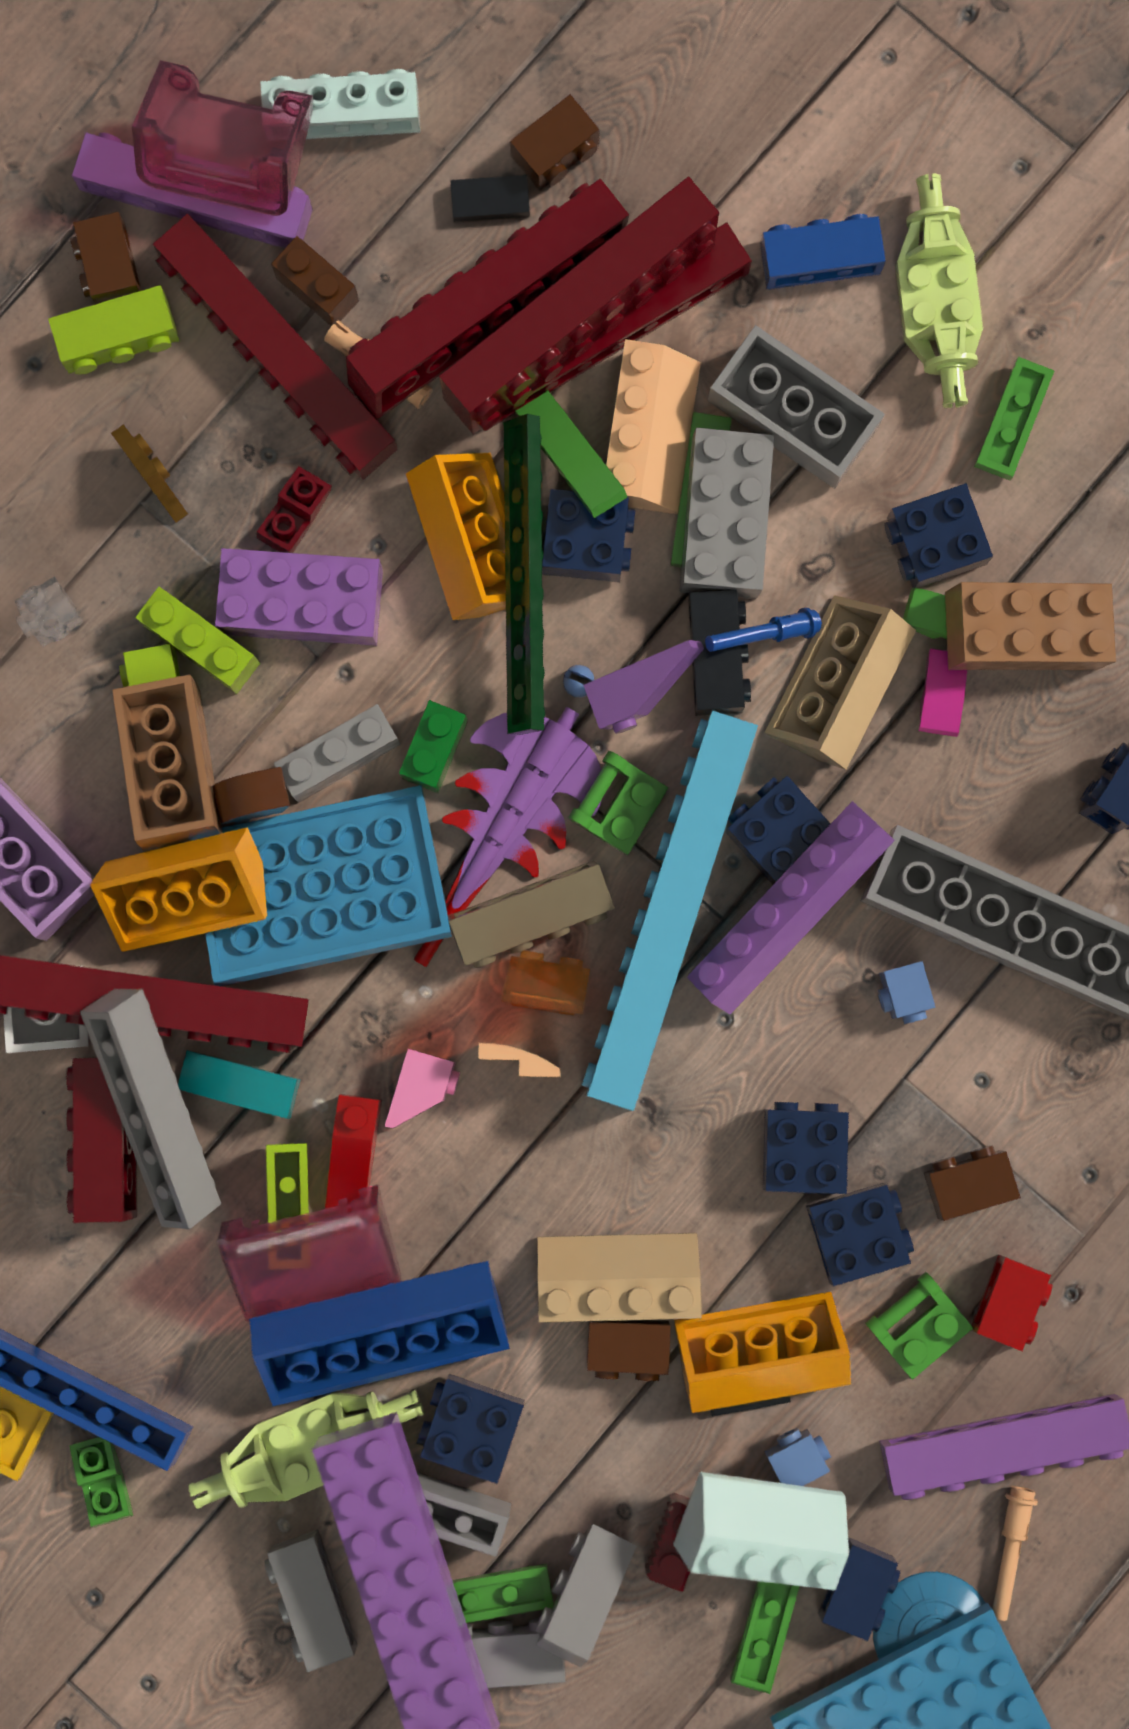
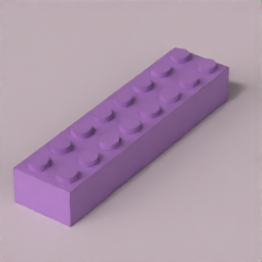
(403, 1577)

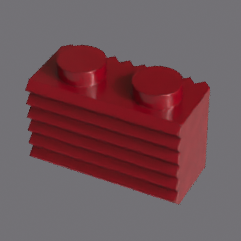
(665, 1563)

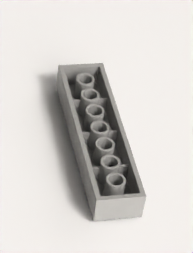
(1003, 919)

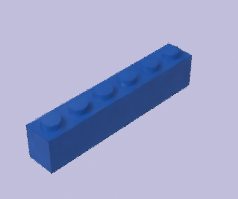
(91, 1402)

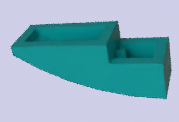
(239, 1084)

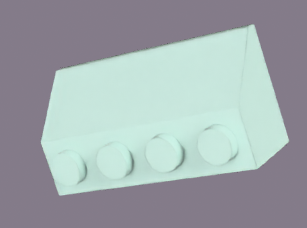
(764, 1531)

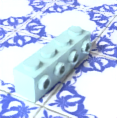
(354, 103)

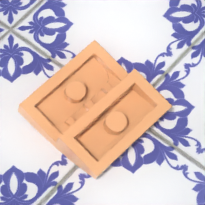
(529, 1063)

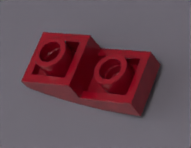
(294, 511)

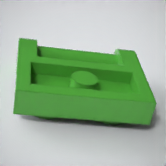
(629, 809)
(928, 1335)

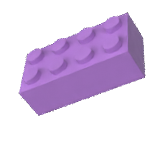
(299, 596)

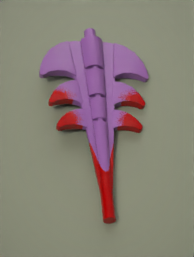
(517, 801)

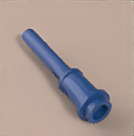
(803, 623)

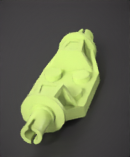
(939, 292)
(284, 1446)

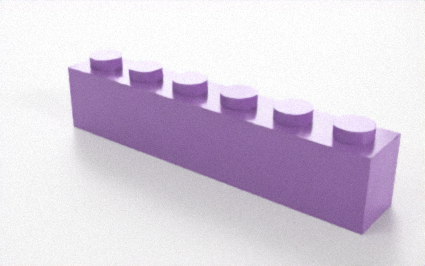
(109, 171)
(790, 908)
(1006, 1446)

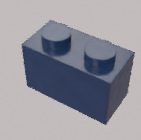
(860, 1591)

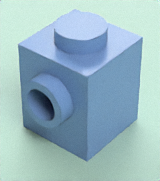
(906, 992)
(798, 1457)

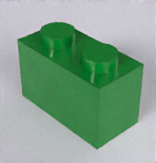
(433, 746)

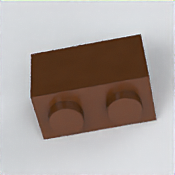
(555, 143)
(106, 258)
(315, 281)
(972, 1183)
(629, 1348)

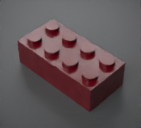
(101, 1151)

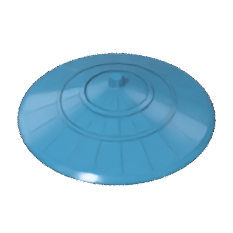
(921, 1606)

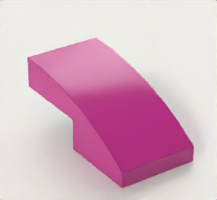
(942, 696)

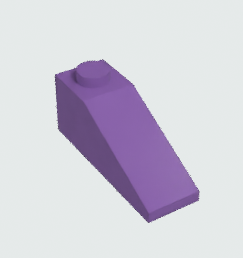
(636, 689)

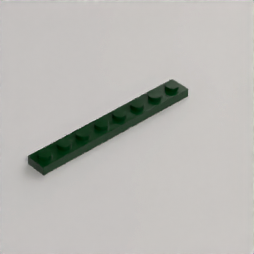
(523, 575)

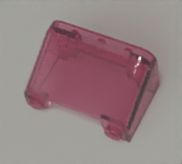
(219, 145)
(310, 1255)

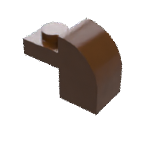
(251, 796)

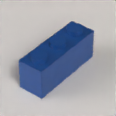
(822, 251)

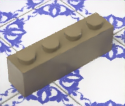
(530, 913)

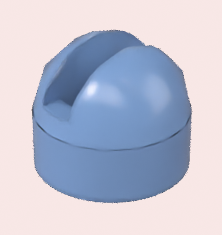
(574, 687)

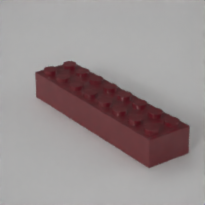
(477, 303)
(581, 307)

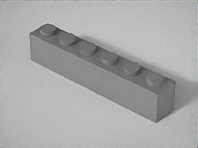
(151, 1107)

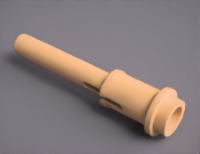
(1015, 1530)

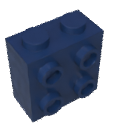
(938, 537)
(586, 545)
(1108, 797)
(776, 827)
(805, 1149)
(860, 1233)
(470, 1428)

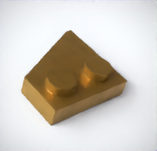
(151, 470)

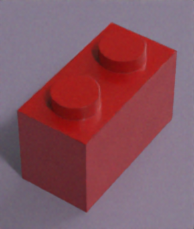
(1012, 1303)

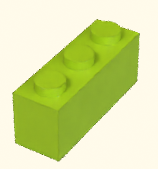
(114, 330)
(197, 640)
(286, 1181)

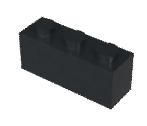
(719, 673)

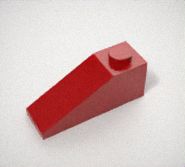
(352, 1147)

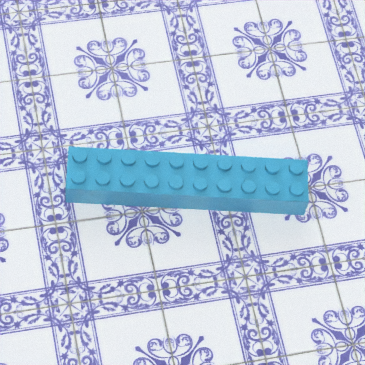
(672, 909)

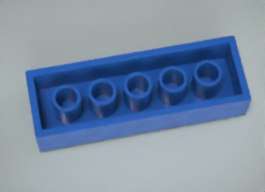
(378, 1333)

